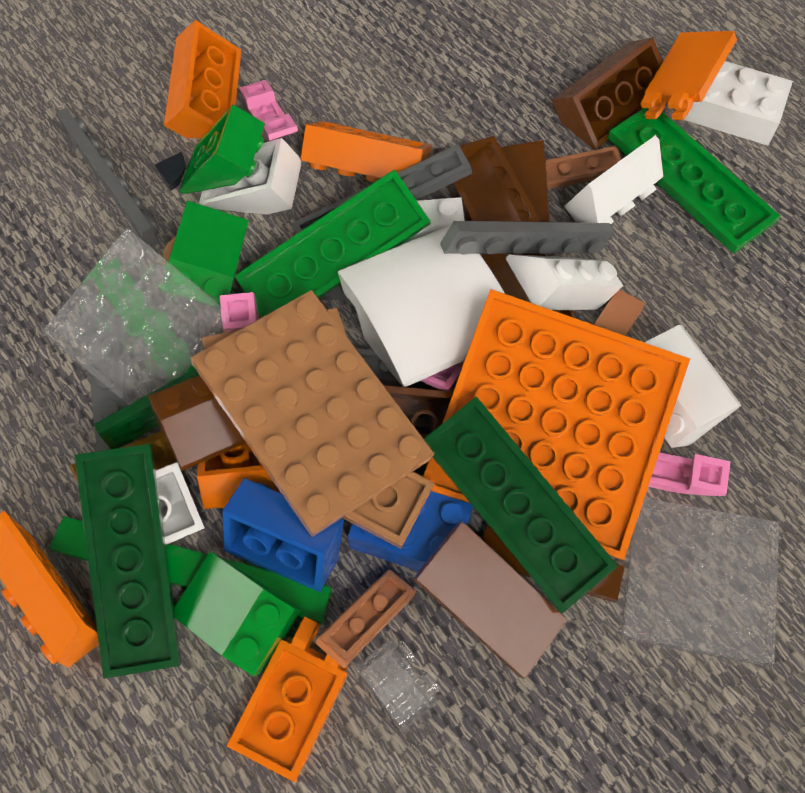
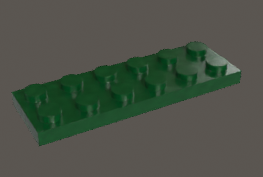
(519, 505)
(127, 560)

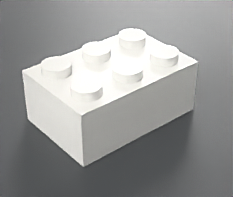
(743, 103)

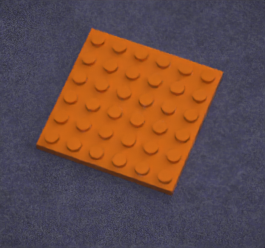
(576, 404)

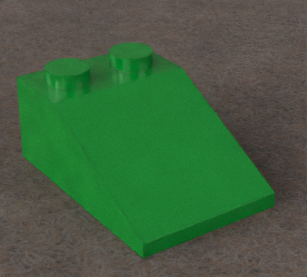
(224, 152)
(209, 247)
(235, 614)

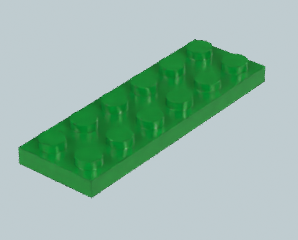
(699, 181)
(351, 233)

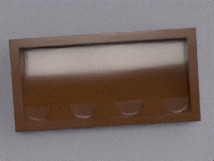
(493, 188)

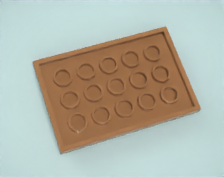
(312, 411)

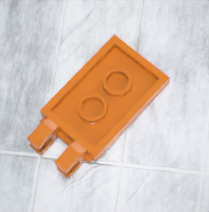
(687, 72)
(289, 705)

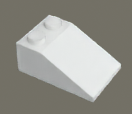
(267, 189)

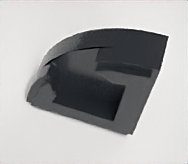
(172, 170)

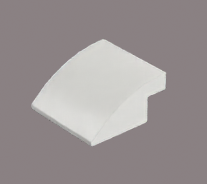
(419, 305)

